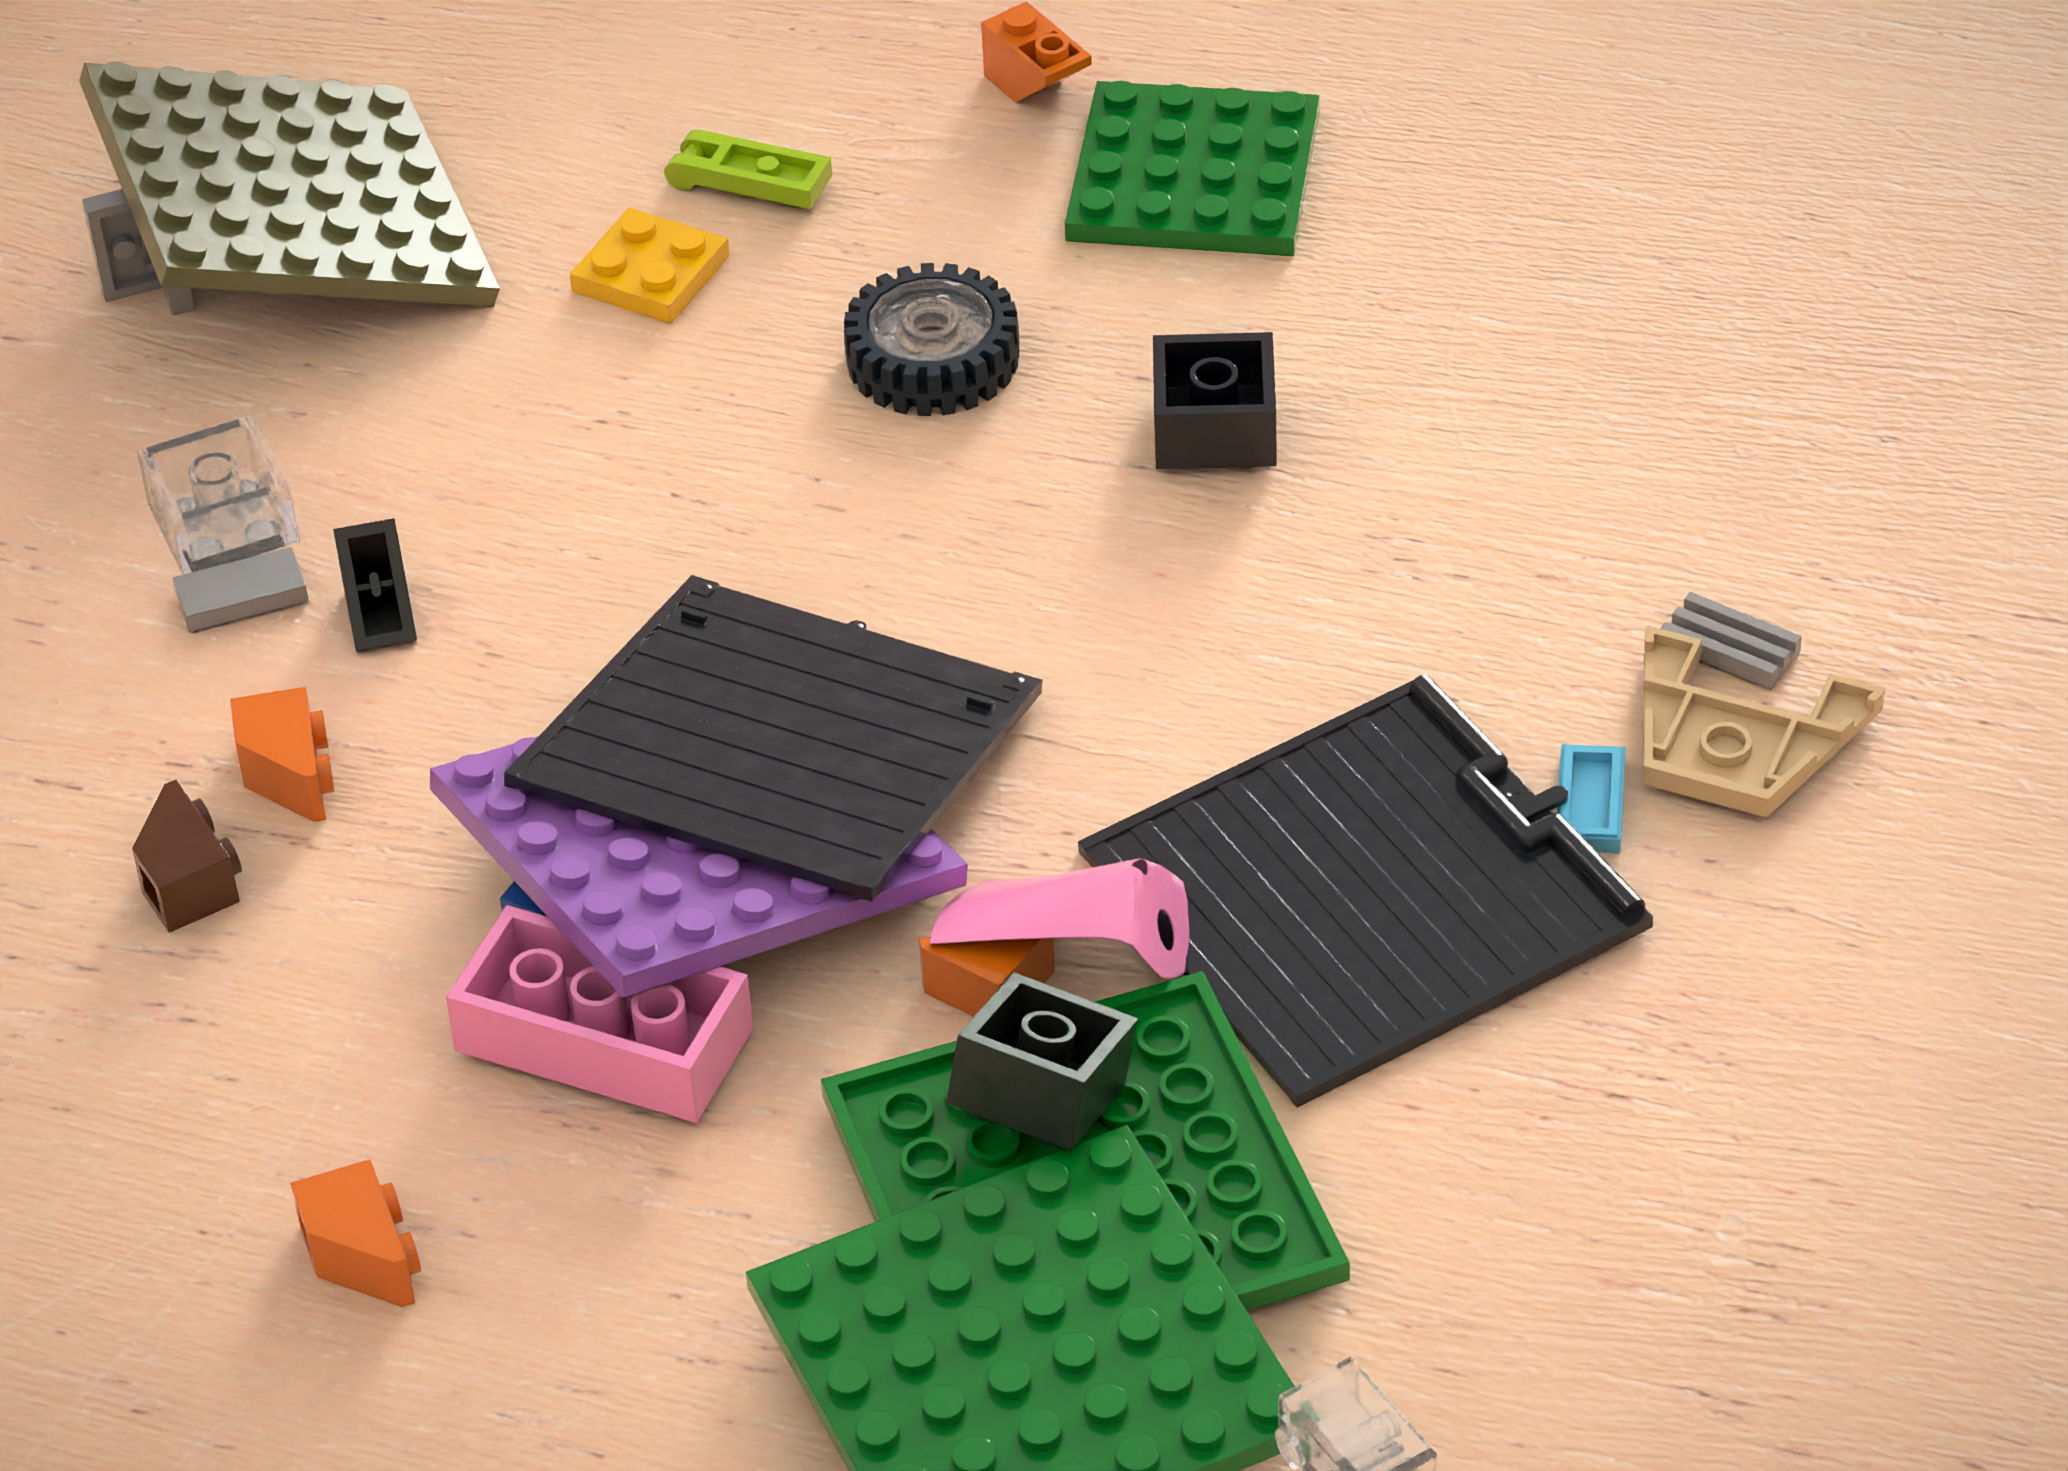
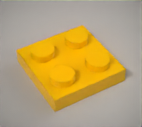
(649, 265)

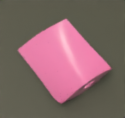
(1086, 903)

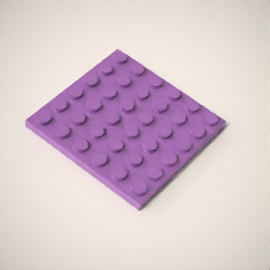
(651, 903)

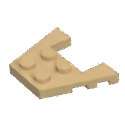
(1734, 747)

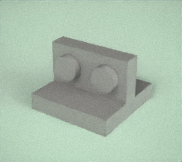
(121, 254)

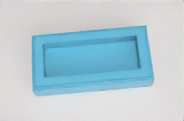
(1594, 793)

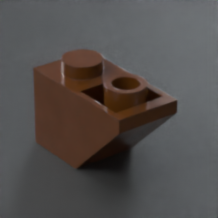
(182, 862)

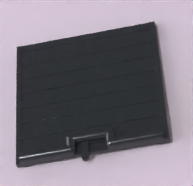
(776, 737)
(1374, 886)

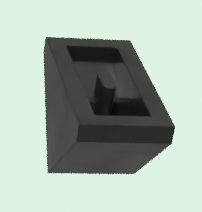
(375, 584)

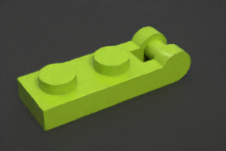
(749, 168)

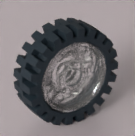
(931, 339)

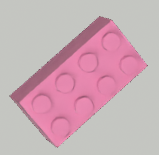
(550, 1013)

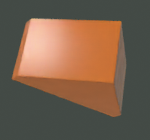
(972, 972)

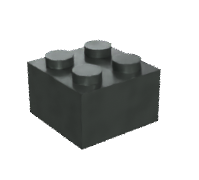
(1041, 1061)

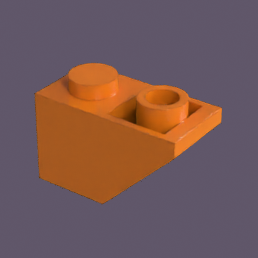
(1028, 52)
(279, 748)
(353, 1235)

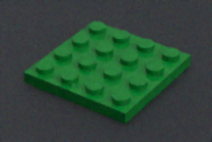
(1193, 168)

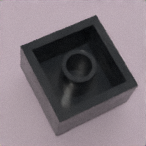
(1214, 400)

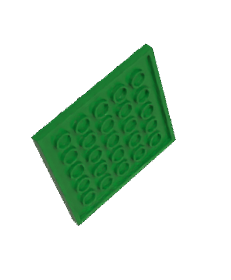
(1184, 1100)
(1029, 1329)

